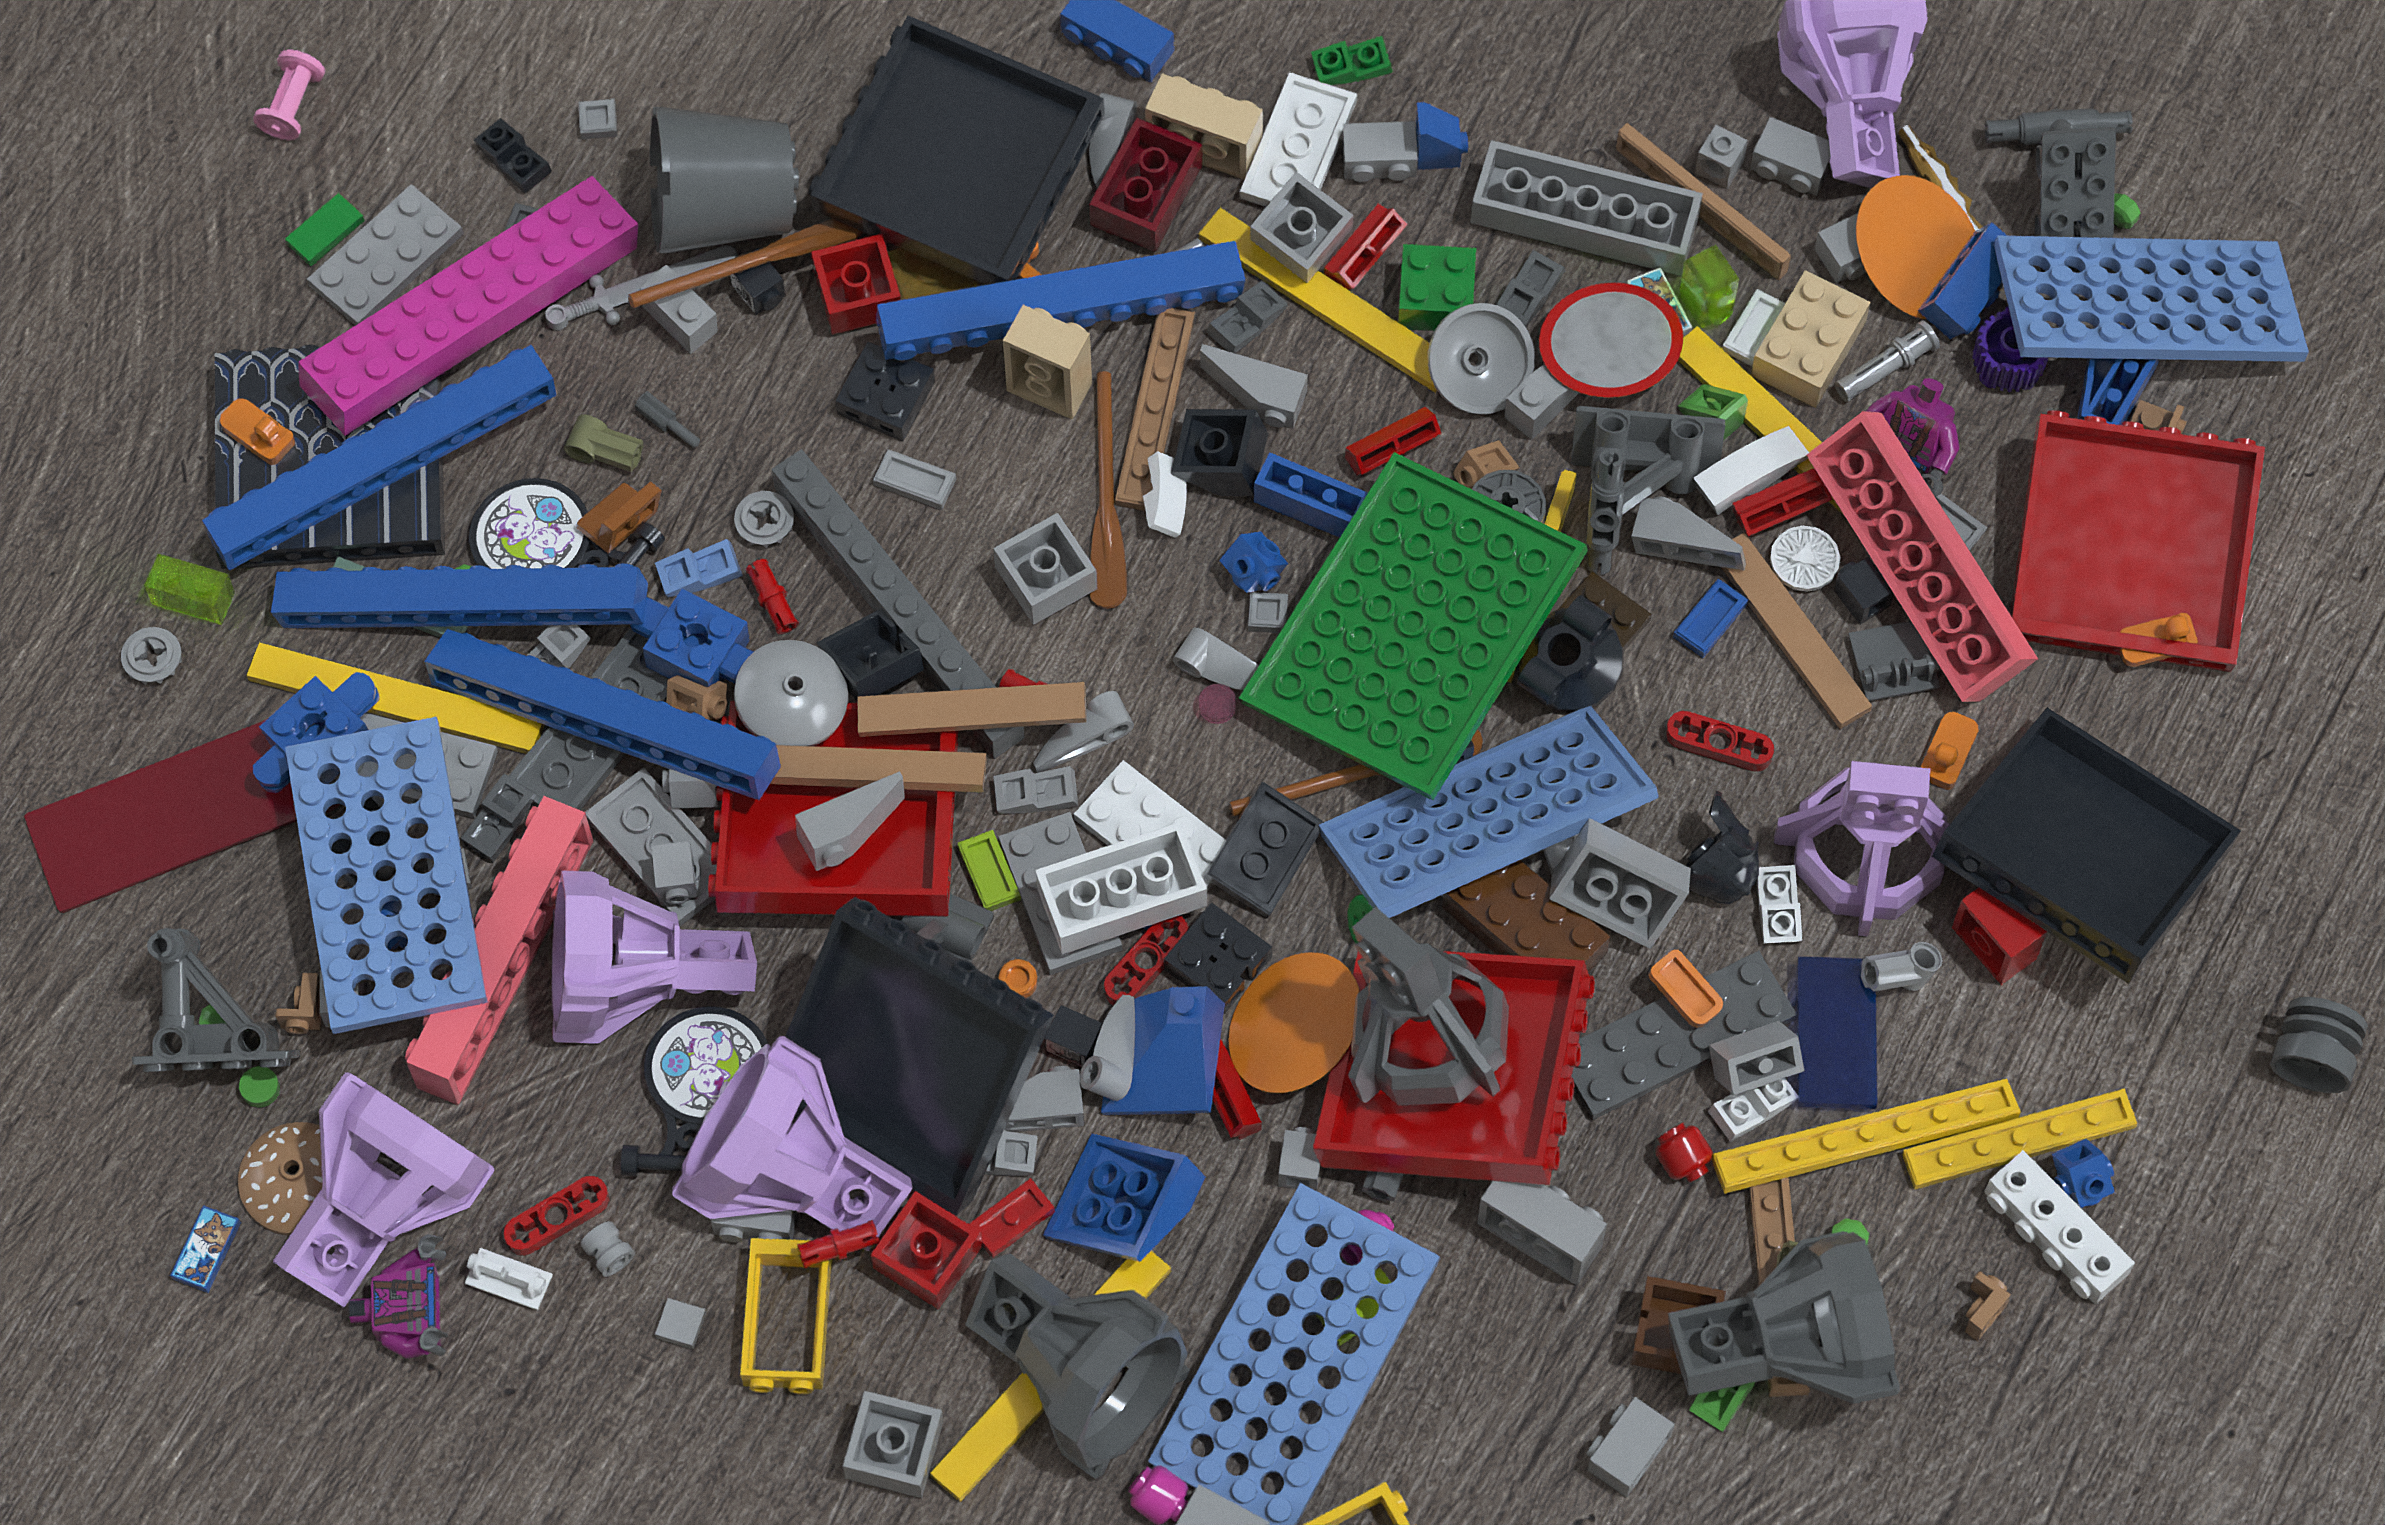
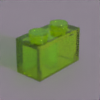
(1709, 287)
(189, 589)

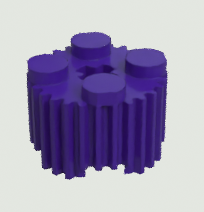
(1999, 357)

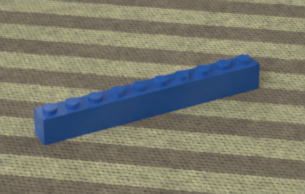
(1076, 296)
(379, 457)
(460, 597)
(603, 713)

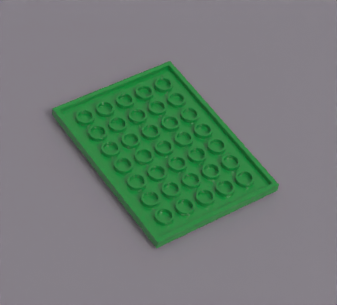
(1413, 625)

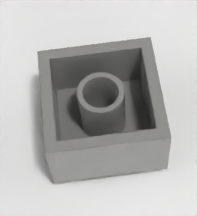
(1301, 227)
(1045, 568)
(893, 1444)

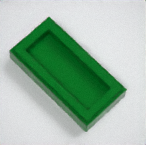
(324, 229)

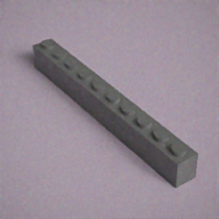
(884, 585)

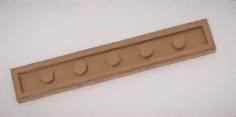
(1713, 208)
(1155, 404)
(1797, 637)
(972, 709)
(864, 766)
(1771, 1228)

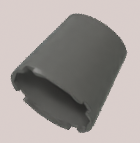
(719, 179)

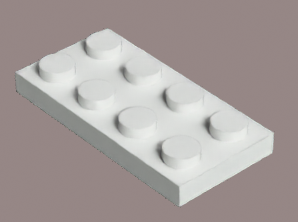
(1298, 137)
(1133, 806)

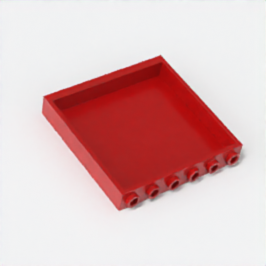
(2135, 532)
(897, 869)
(1483, 1135)

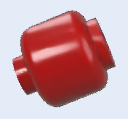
(1683, 1152)

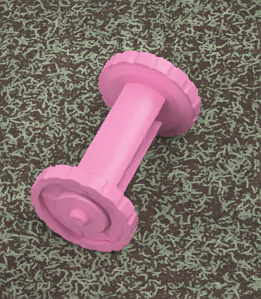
(299, 71)

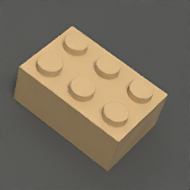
(1223, 125)
(1810, 339)
(1048, 361)

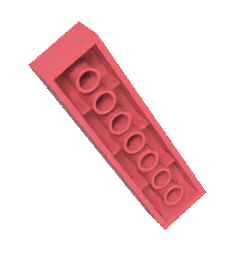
(1922, 557)
(507, 940)

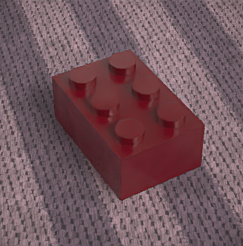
(1146, 184)

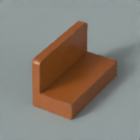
(619, 515)

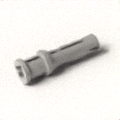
(1900, 353)

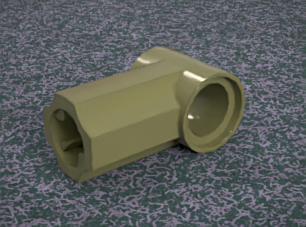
(594, 441)

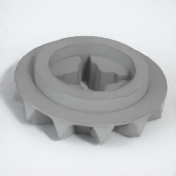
(758, 505)
(136, 650)

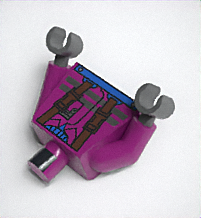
(1922, 427)
(406, 1303)

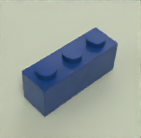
(1118, 35)
(1966, 285)
(1306, 495)

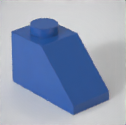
(1438, 138)

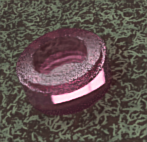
(1217, 703)

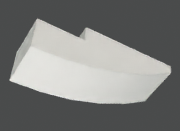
(1750, 469)

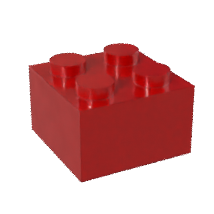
(853, 282)
(1997, 934)
(926, 1250)

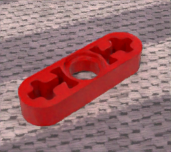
(1727, 755)
(1120, 974)
(586, 1208)

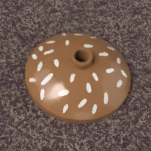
(270, 1194)

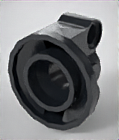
(1590, 676)

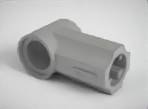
(1901, 968)

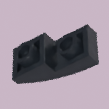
(512, 156)

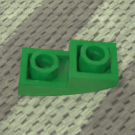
(1352, 64)

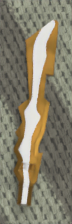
(1935, 171)

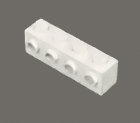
(2058, 1228)

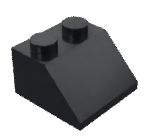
(1221, 450)

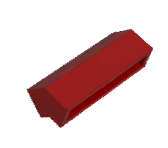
(1365, 247)
(1390, 435)
(1781, 502)
(1232, 1097)

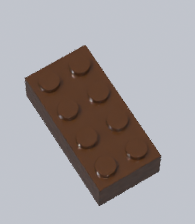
(1516, 917)

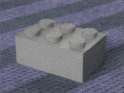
(1620, 883)
(1544, 1226)

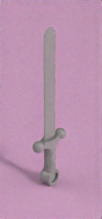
(605, 299)

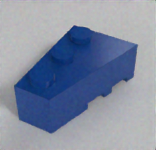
(2114, 386)

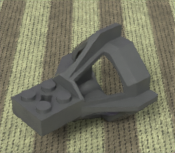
(1414, 984)
(1778, 1330)
(1074, 1353)

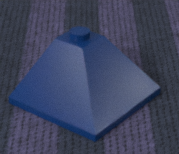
(1173, 1053)
(1124, 1198)

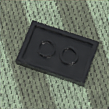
(1264, 849)

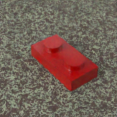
(1012, 1217)

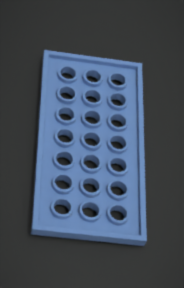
(2144, 339)
(1490, 851)
(447, 878)
(1251, 1314)

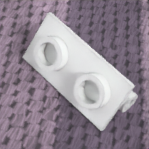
(507, 1278)

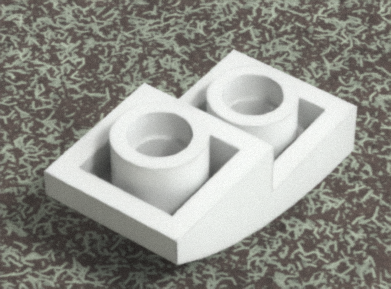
(1167, 500)
(1778, 904)
(1751, 1108)

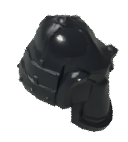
(1728, 863)

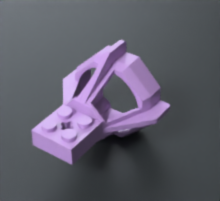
(1853, 68)
(1881, 810)
(650, 959)
(787, 1165)
(365, 1201)

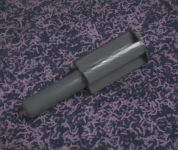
(664, 417)

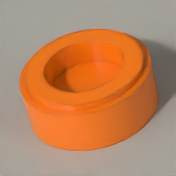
(1019, 977)

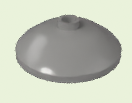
(1502, 351)
(787, 715)

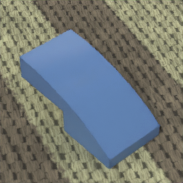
(698, 569)

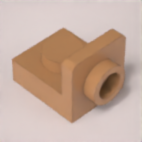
(2155, 417)
(1482, 461)
(695, 698)
(307, 1007)
(1984, 1313)

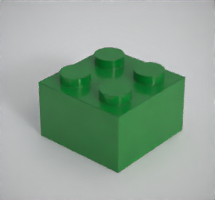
(1434, 284)

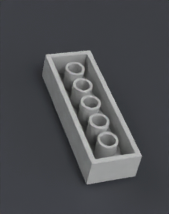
(1586, 207)

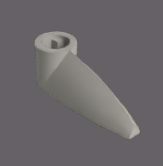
(1110, 134)
(1214, 660)
(1105, 723)
(1111, 1065)

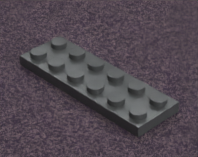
(574, 767)
(1660, 1045)

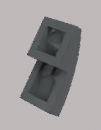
(1531, 287)
(1248, 317)
(499, 818)

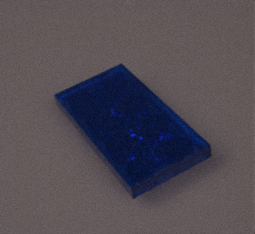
(1836, 1034)

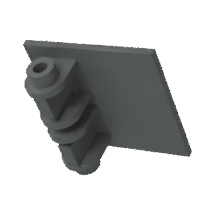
(1893, 661)

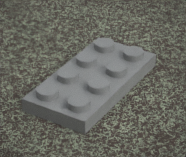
(385, 255)
(466, 762)
(642, 816)
(1037, 848)

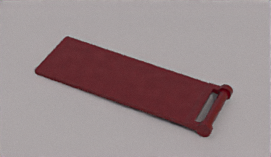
(157, 819)

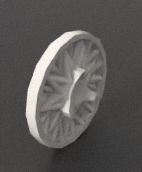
(1805, 558)

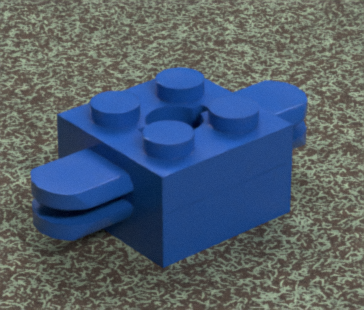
(681, 650)
(333, 714)

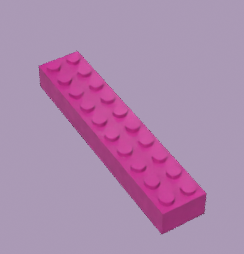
(467, 305)

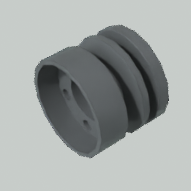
(1514, 491)
(2319, 1045)

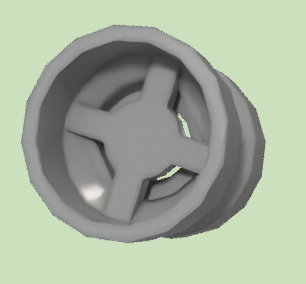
(608, 1250)

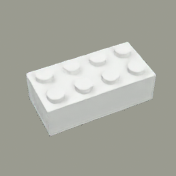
(1121, 887)

